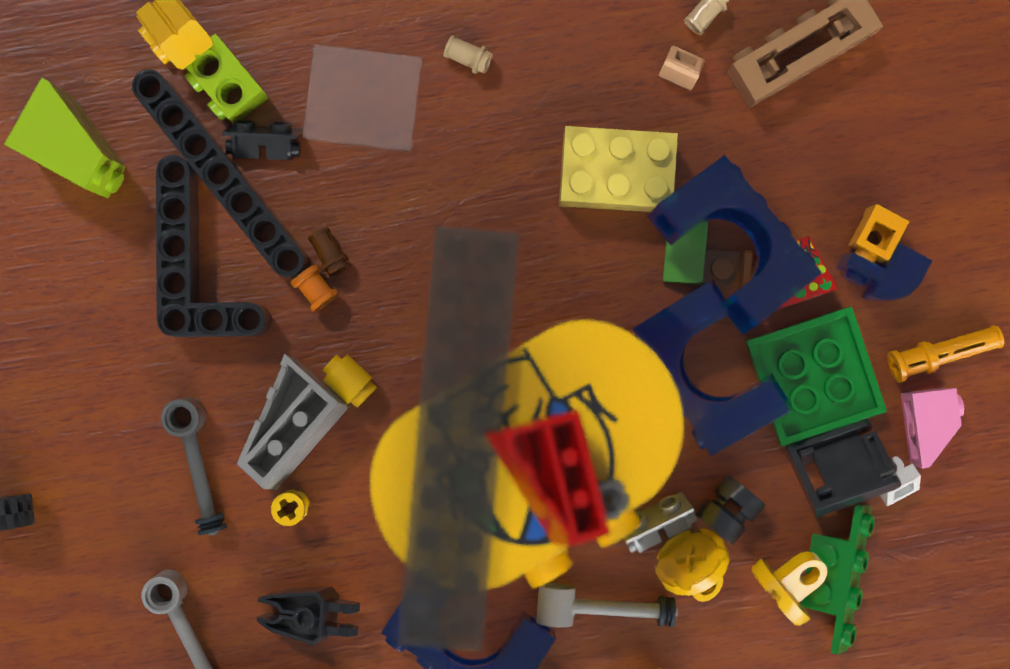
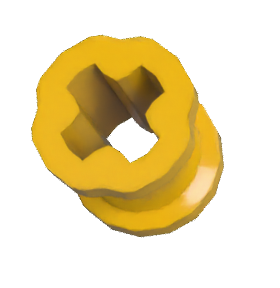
(291, 518)

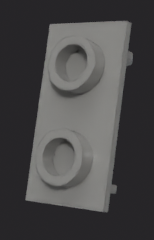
(671, 513)

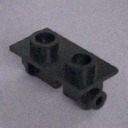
(248, 137)

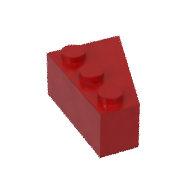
(554, 475)

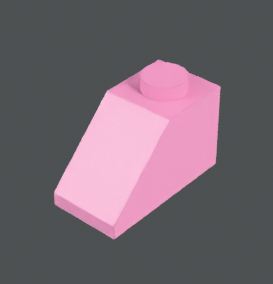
(930, 422)

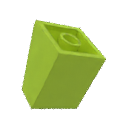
(66, 141)

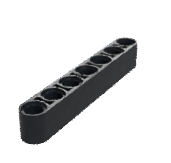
(208, 162)

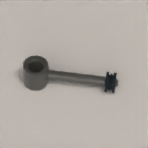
(210, 522)

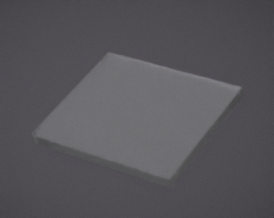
(362, 98)

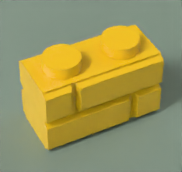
(172, 32)

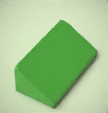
(686, 257)

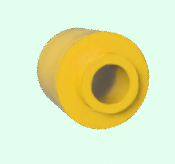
(348, 380)

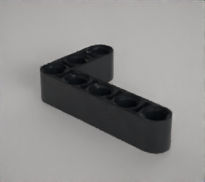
(188, 263)

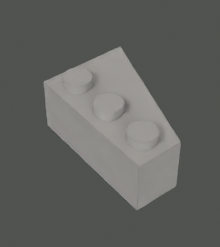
(290, 425)

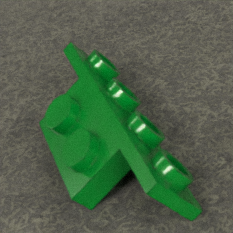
(844, 565)

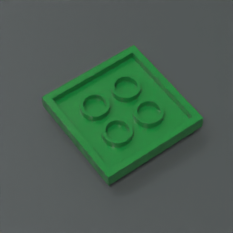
(821, 372)

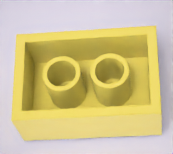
(616, 168)

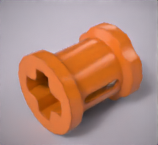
(314, 288)

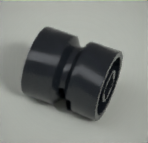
(721, 519)

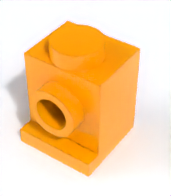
(888, 228)

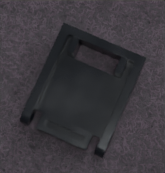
(847, 464)

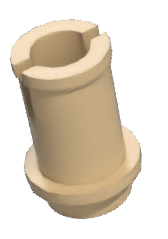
(704, 14)
(468, 54)

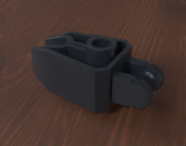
(308, 614)

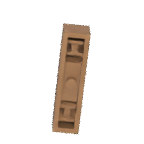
(853, 17)

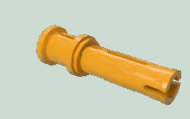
(929, 356)

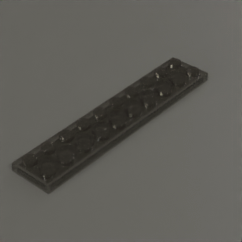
(453, 457)

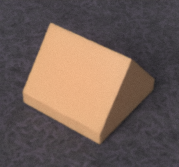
(681, 67)

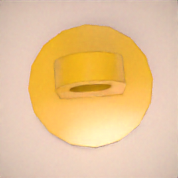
(693, 564)
(787, 584)

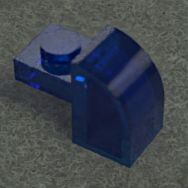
(888, 279)

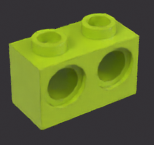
(228, 77)

